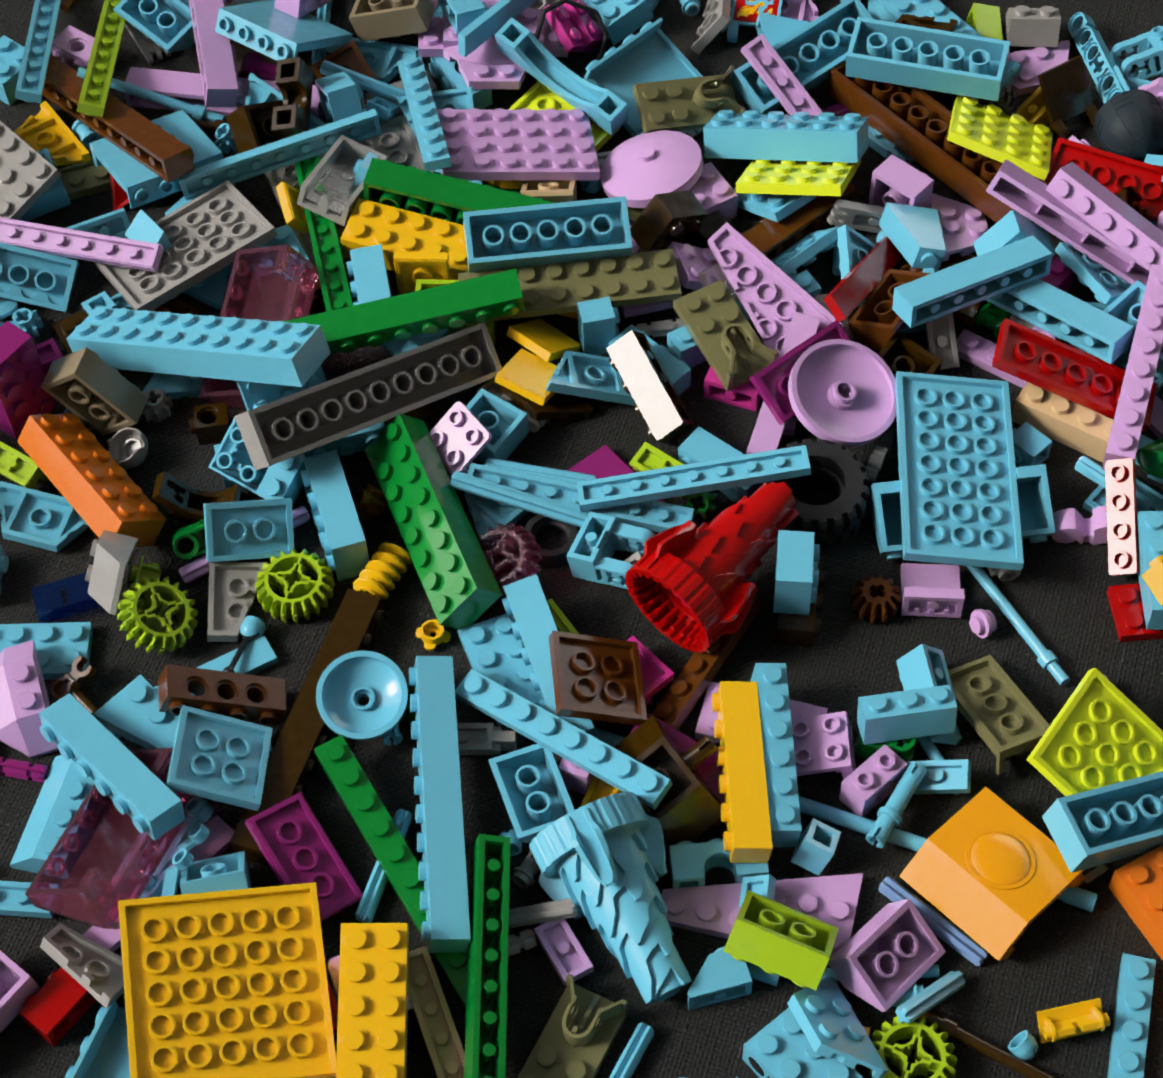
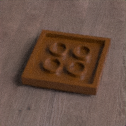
(597, 678)

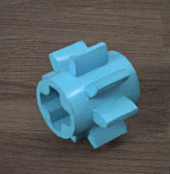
(225, 139)
(27, 321)

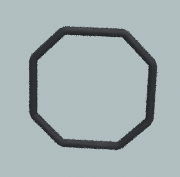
(580, 6)

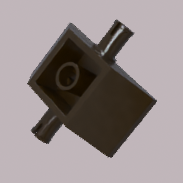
(689, 804)

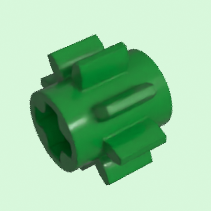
(708, 497)

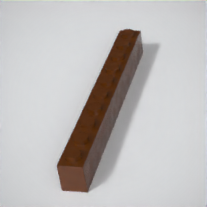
(121, 125)

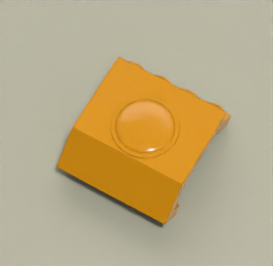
(990, 872)

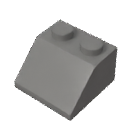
(1032, 26)
(111, 568)

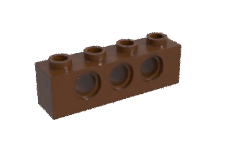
(236, 688)

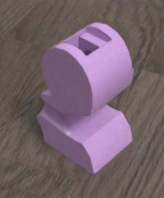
(1072, 527)

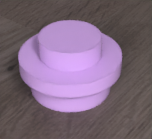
(982, 623)

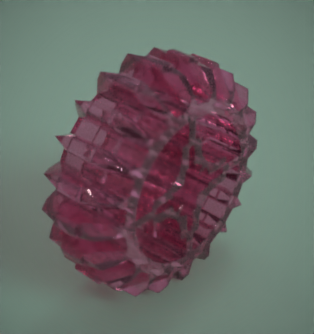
(501, 555)

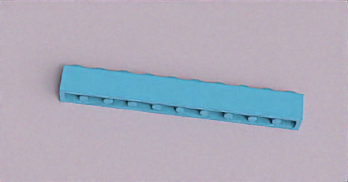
(440, 806)

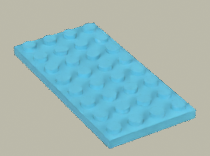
(957, 471)

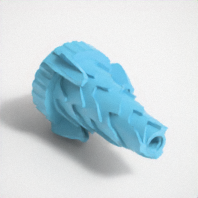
(608, 866)

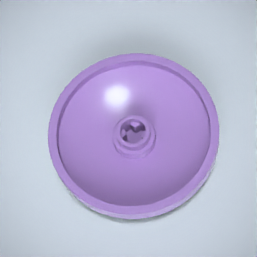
(651, 166)
(843, 392)

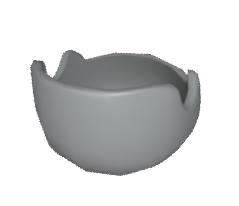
(128, 447)

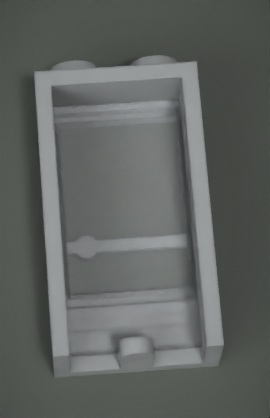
(331, 186)

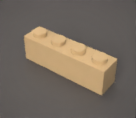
(1063, 421)

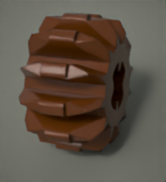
(876, 598)

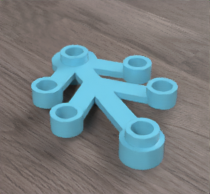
(178, 854)

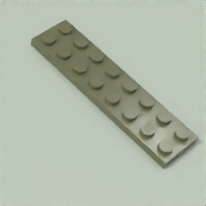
(625, 279)

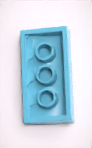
(36, 277)

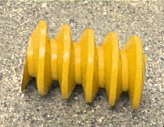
(383, 571)

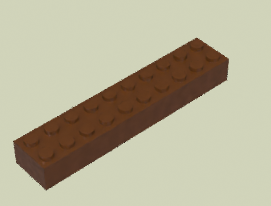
(920, 130)

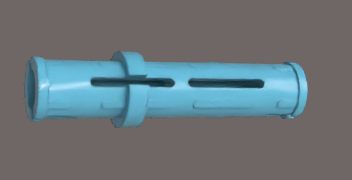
(890, 814)

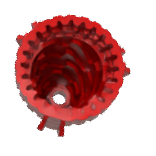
(696, 578)

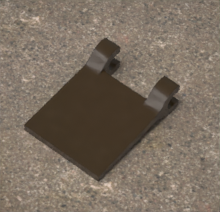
(1067, 95)

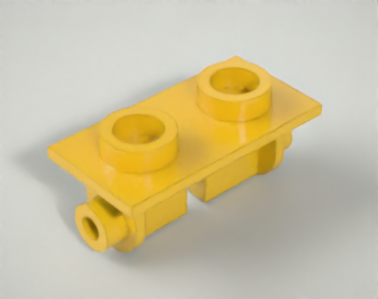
(1071, 1020)

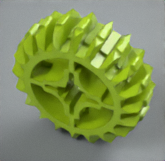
(301, 593)
(152, 629)
(924, 1062)

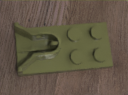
(684, 102)
(723, 334)
(997, 709)
(576, 1035)

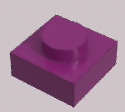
(48, 352)

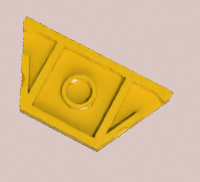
(50, 132)

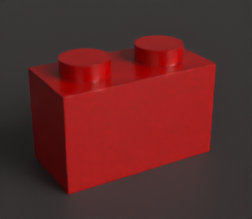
(56, 1006)

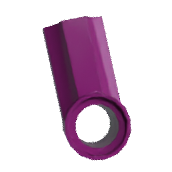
(256, 65)

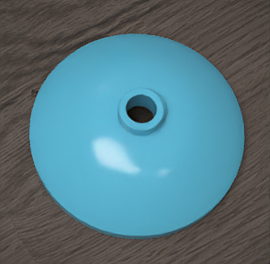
(359, 676)

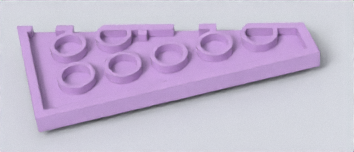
(763, 288)
(716, 907)

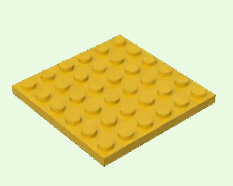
(227, 985)

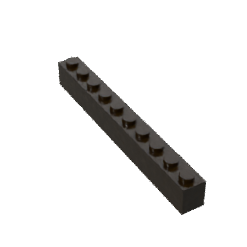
(294, 755)

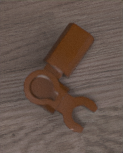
(73, 681)

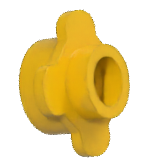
(432, 627)

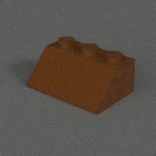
(875, 319)

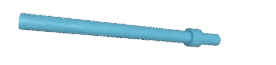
(197, 111)
(1046, 658)

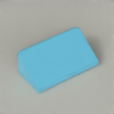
(146, 230)

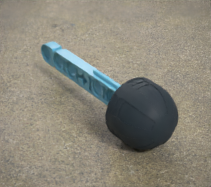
(1129, 119)

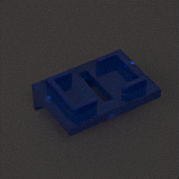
(50, 603)

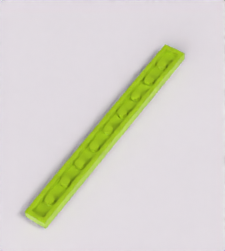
(102, 61)

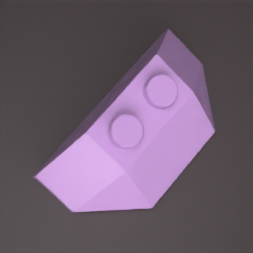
(21, 700)

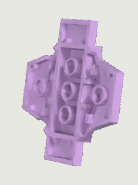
(486, 65)

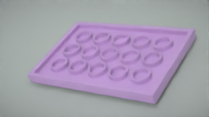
(519, 144)

